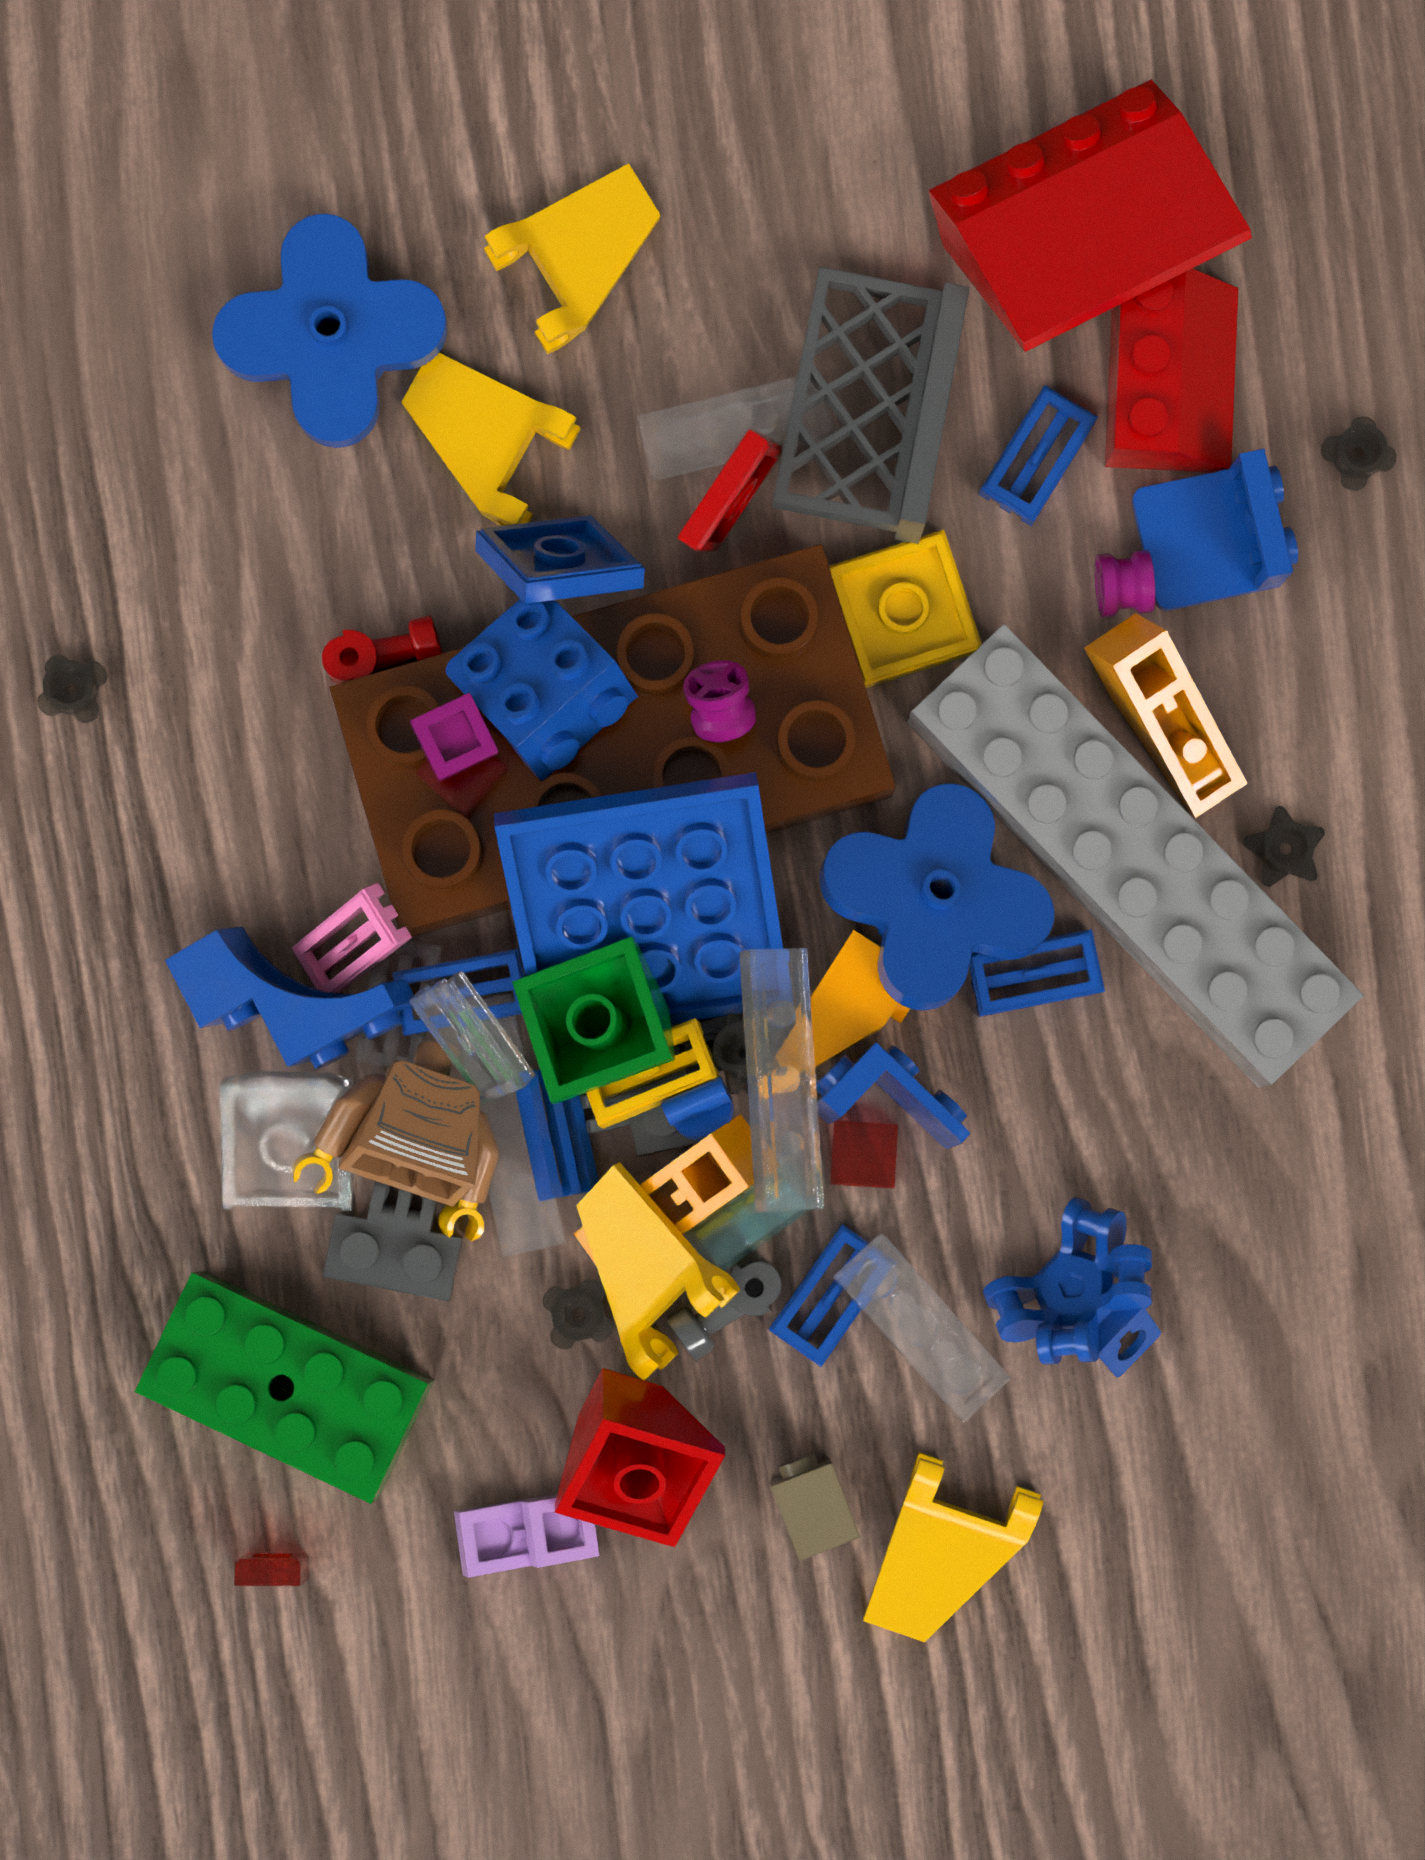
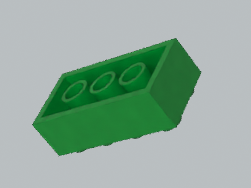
(346, 1403)

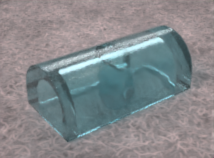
(737, 1230)

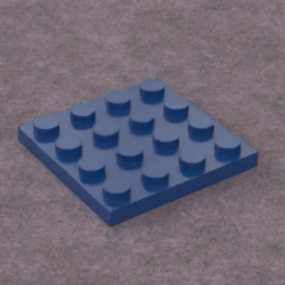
(659, 865)

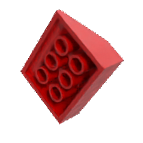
(1087, 215)

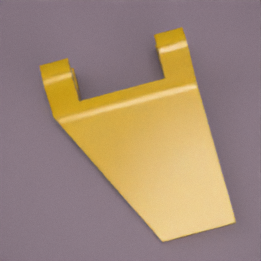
(579, 248)
(483, 431)
(645, 1267)
(942, 1554)

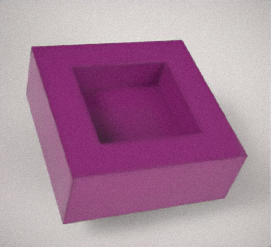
(454, 737)

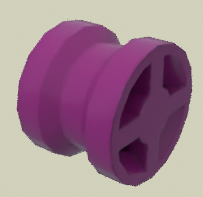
(1124, 583)
(719, 701)

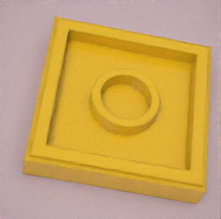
(905, 608)

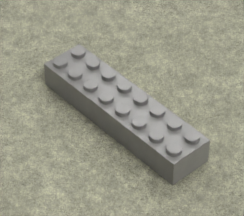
(1134, 858)

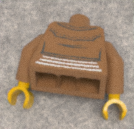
(414, 1134)

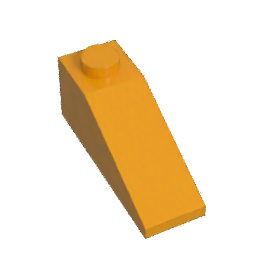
(1166, 712)
(850, 1000)
(700, 1178)

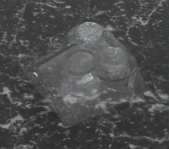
(266, 1127)

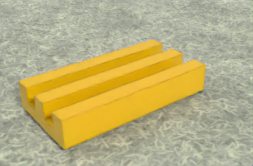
(652, 1098)

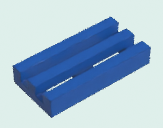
(1010, 500)
(507, 958)
(1088, 963)
(564, 1132)
(799, 1339)

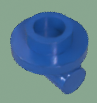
(700, 1109)

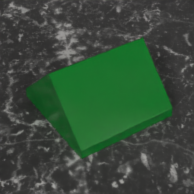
(595, 1020)

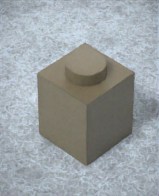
(813, 1506)

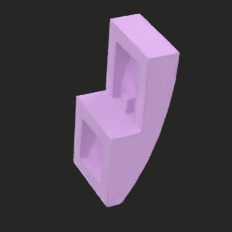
(520, 1536)

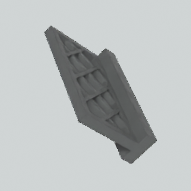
(925, 411)

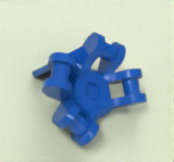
(1078, 1295)

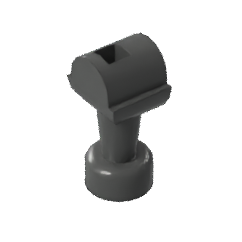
(758, 1289)

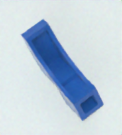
(234, 984)

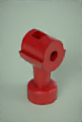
(358, 656)

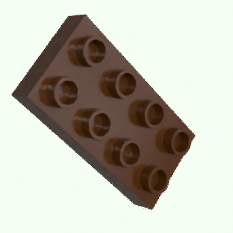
(809, 745)

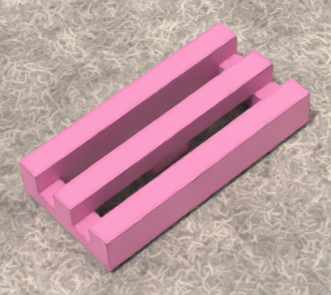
(379, 922)

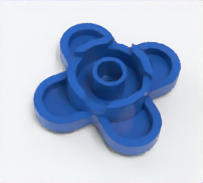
(337, 375)
(930, 938)

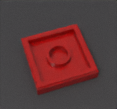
(731, 492)

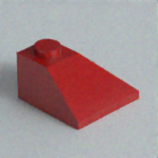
(637, 1460)

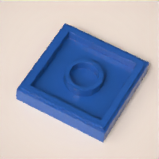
(559, 559)

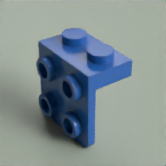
(1216, 533)
(542, 683)
(895, 1075)

